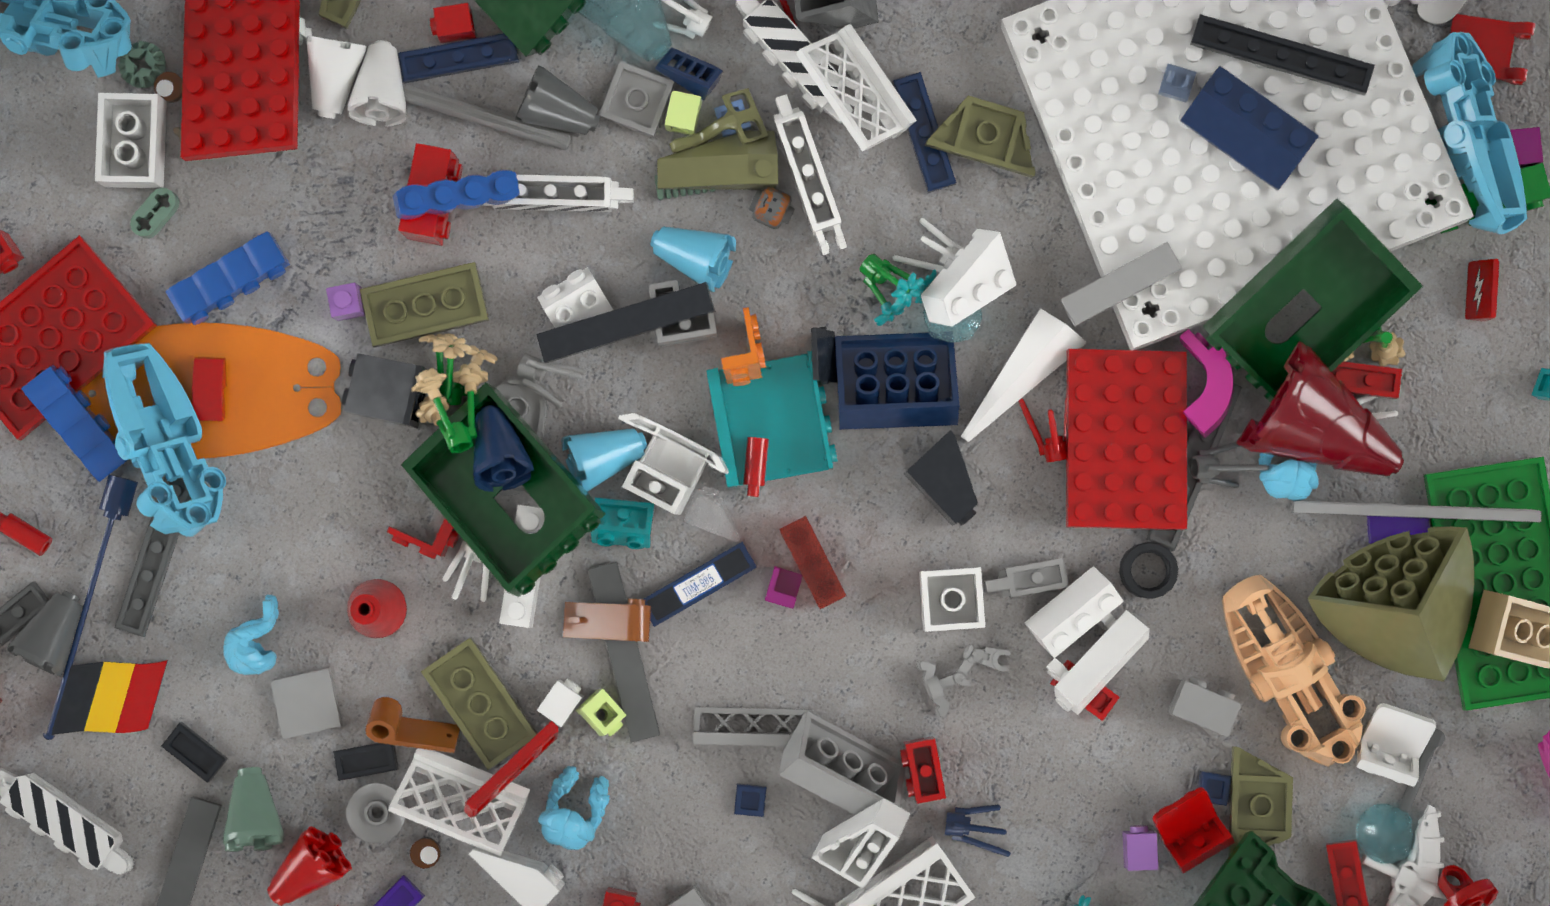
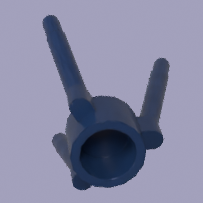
(958, 826)

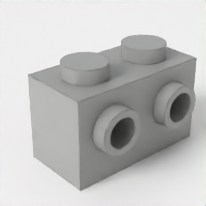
(1204, 707)

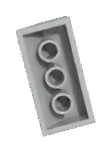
(840, 766)

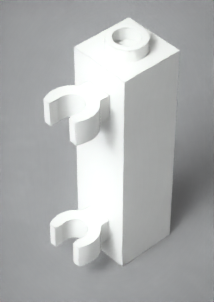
(1100, 662)

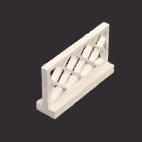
(867, 79)
(467, 780)
(905, 869)

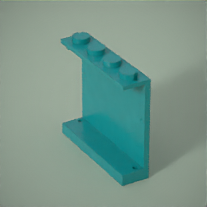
(777, 407)

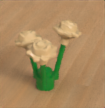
(434, 406)

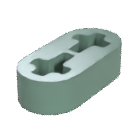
(149, 208)

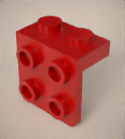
(1192, 829)

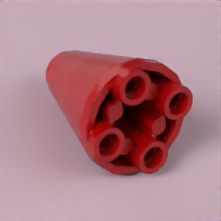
(309, 866)

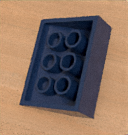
(896, 381)

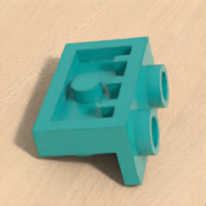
(624, 523)

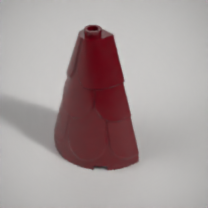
(1321, 422)

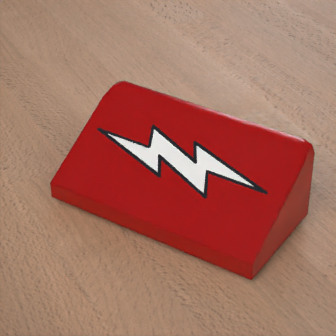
(1482, 290)

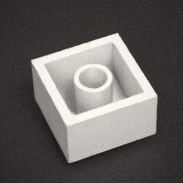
(952, 599)

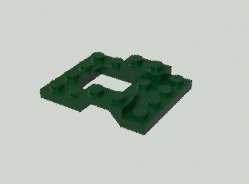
(1255, 879)

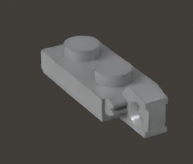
(1029, 579)

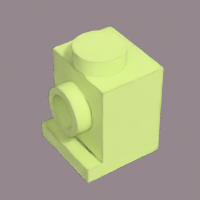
(613, 713)

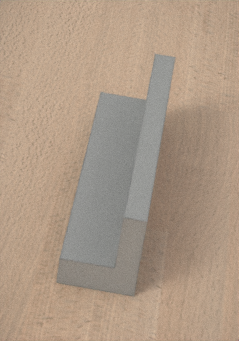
(743, 737)

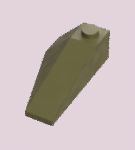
(722, 165)

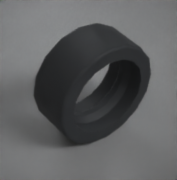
(1170, 564)

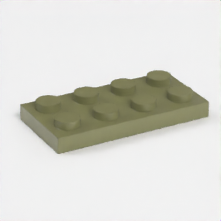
(424, 304)
(479, 703)

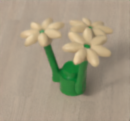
(445, 343)

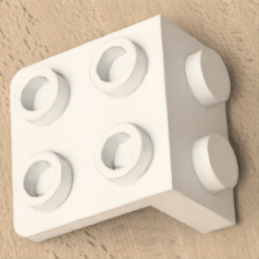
(574, 299)
(1394, 744)

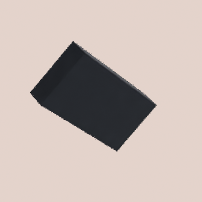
(194, 752)
(365, 760)

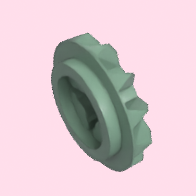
(144, 77)

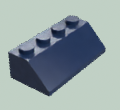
(1249, 128)

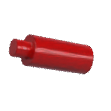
(755, 465)
(24, 533)

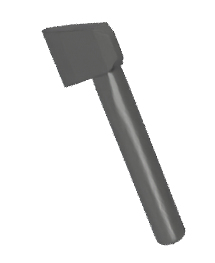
(1410, 793)

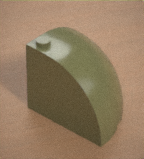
(1403, 601)

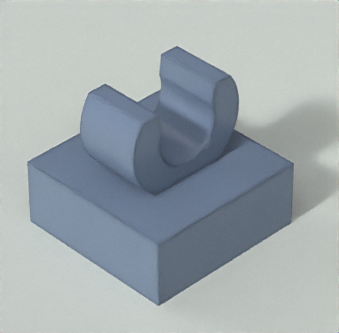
(1177, 83)

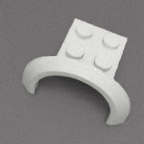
(669, 466)

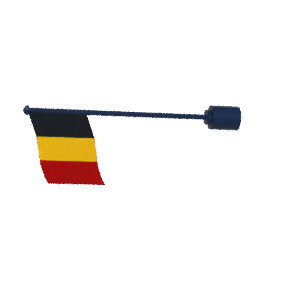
(106, 694)

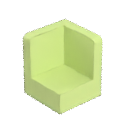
(683, 113)

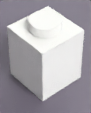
(561, 701)

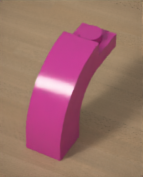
(1217, 396)

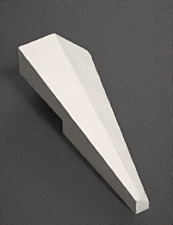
(1033, 359)

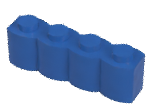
(464, 194)
(227, 278)
(74, 421)

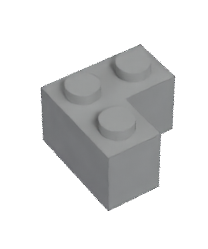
(687, 331)

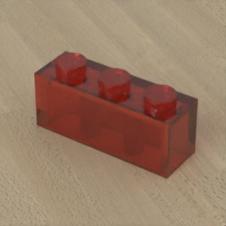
(812, 562)

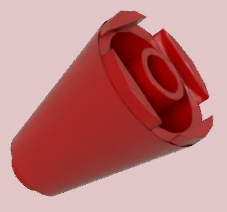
(386, 608)

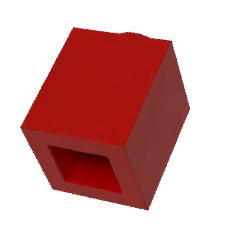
(453, 23)

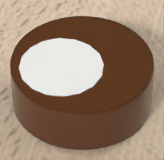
(169, 86)
(425, 852)

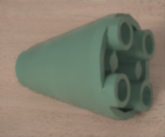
(252, 814)

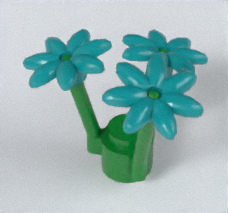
(878, 272)

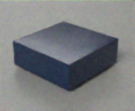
(1216, 786)
(750, 800)

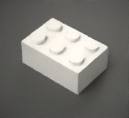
(130, 140)

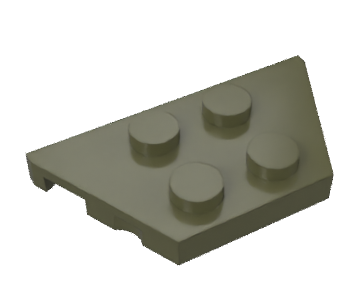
(986, 135)
(1259, 799)

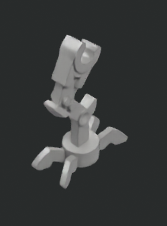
(986, 657)

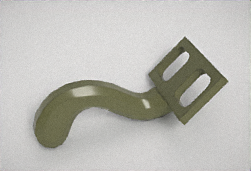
(731, 120)

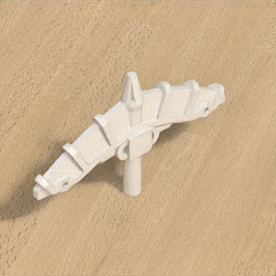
(1416, 877)

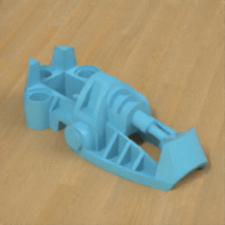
(52, 25)
(1474, 138)
(161, 440)

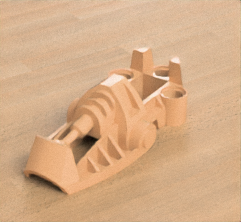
(1289, 667)

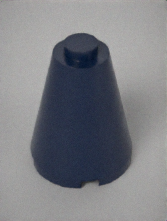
(498, 452)

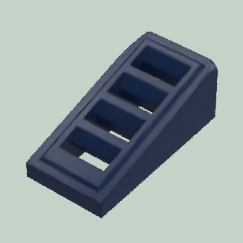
(702, 69)

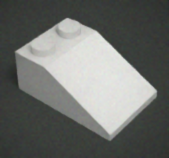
(523, 878)

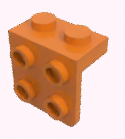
(747, 366)

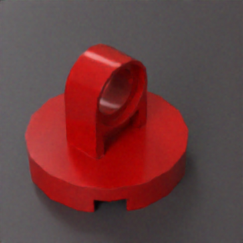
(1468, 892)

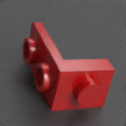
(446, 537)

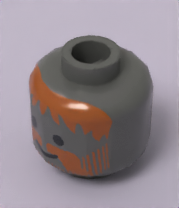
(771, 207)

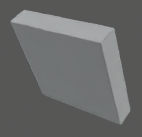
(637, 99)
(306, 703)

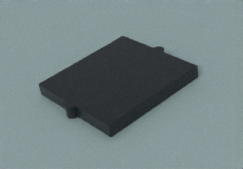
(823, 355)

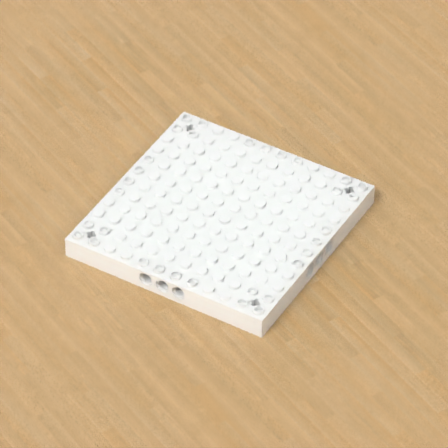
(1154, 181)

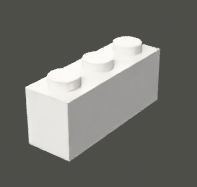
(1074, 611)

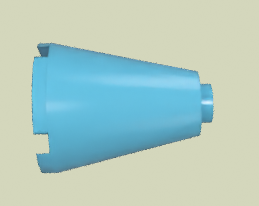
(696, 253)
(602, 454)

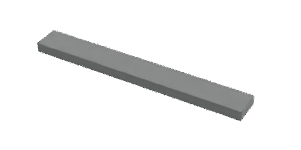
(1416, 511)

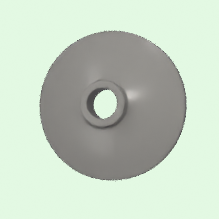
(361, 816)

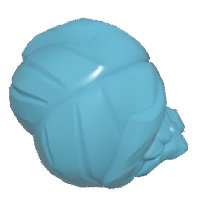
(1289, 479)
(246, 655)
(567, 826)

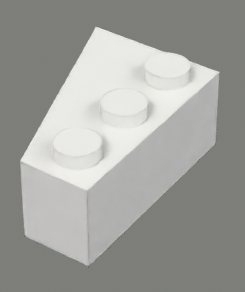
(971, 281)
(862, 842)

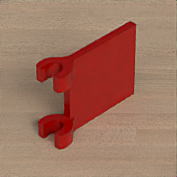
(1496, 42)

